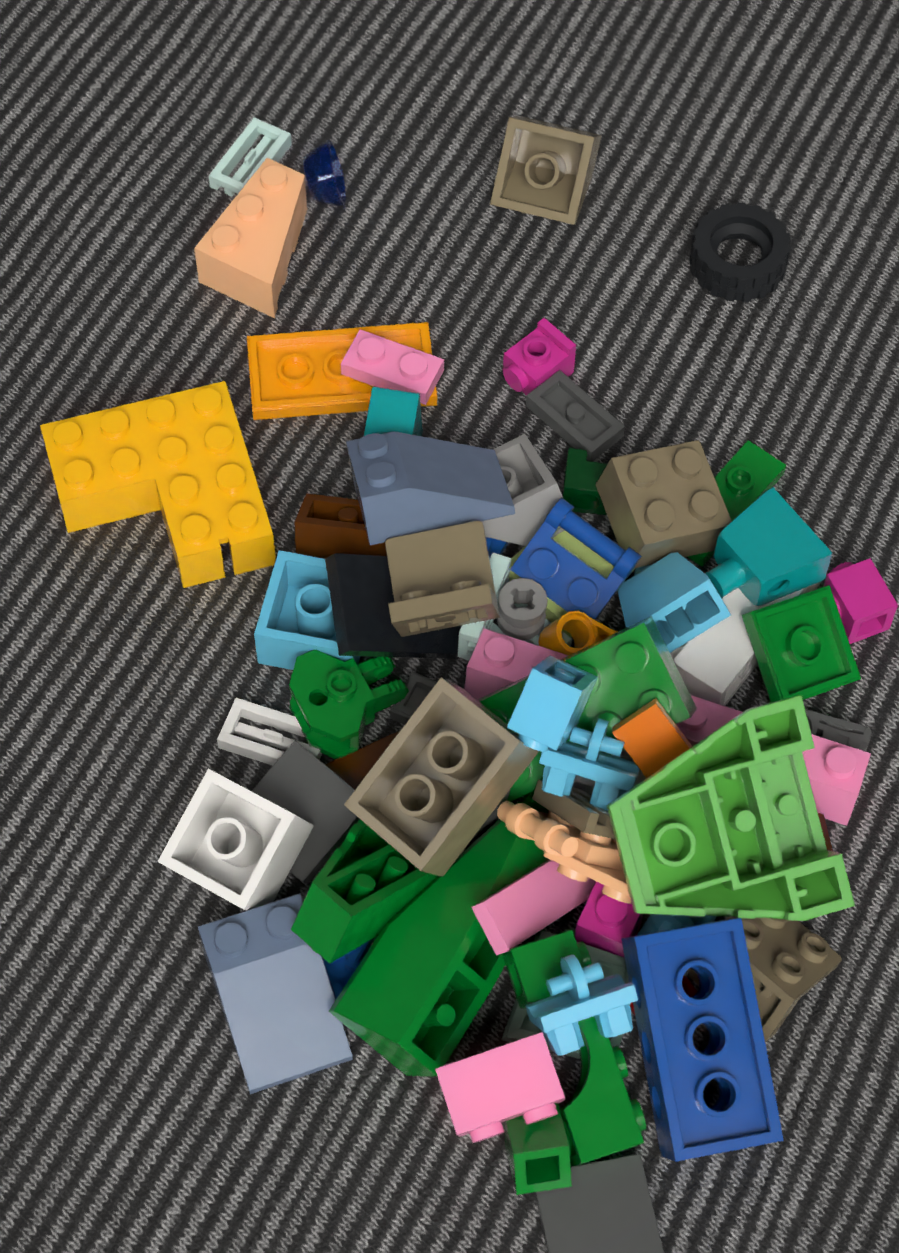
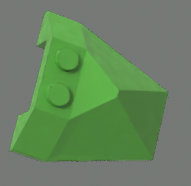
(732, 827)

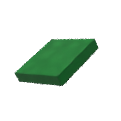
(801, 646)

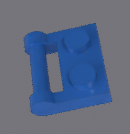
(564, 575)

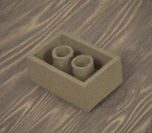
(440, 778)

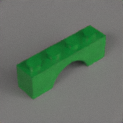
(599, 1113)

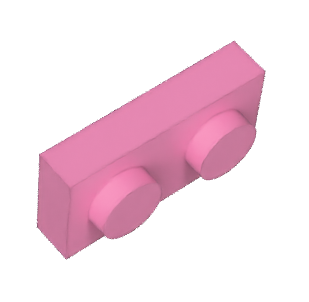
(392, 365)

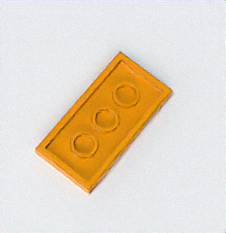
(302, 370)

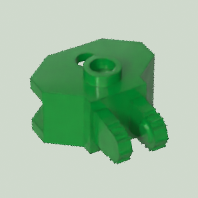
(335, 699)

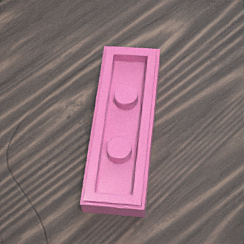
(529, 905)

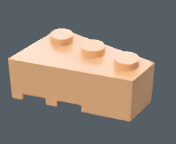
(254, 238)

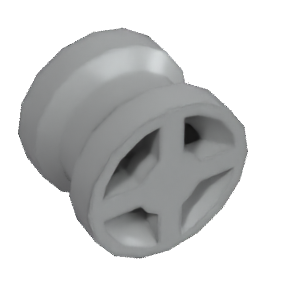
(520, 621)

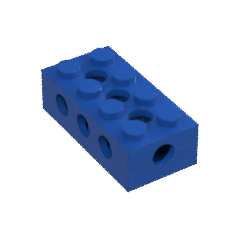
(736, 1050)

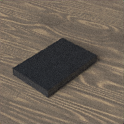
(361, 614)

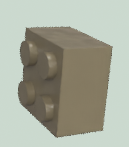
(663, 502)

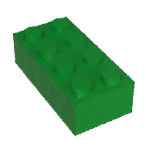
(630, 673)

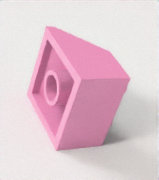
(500, 1087)

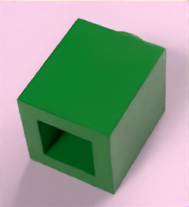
(538, 1154)

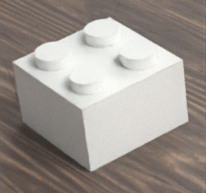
(235, 843)

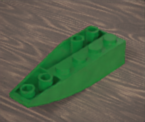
(433, 958)

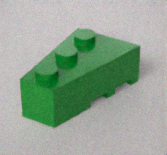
(356, 894)

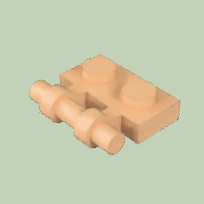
(558, 836)

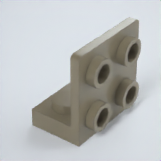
(441, 579)
(784, 966)

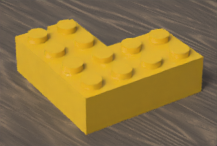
(172, 457)

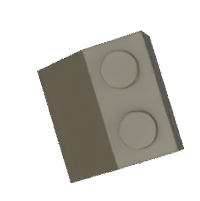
(545, 169)

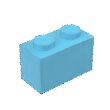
(551, 704)

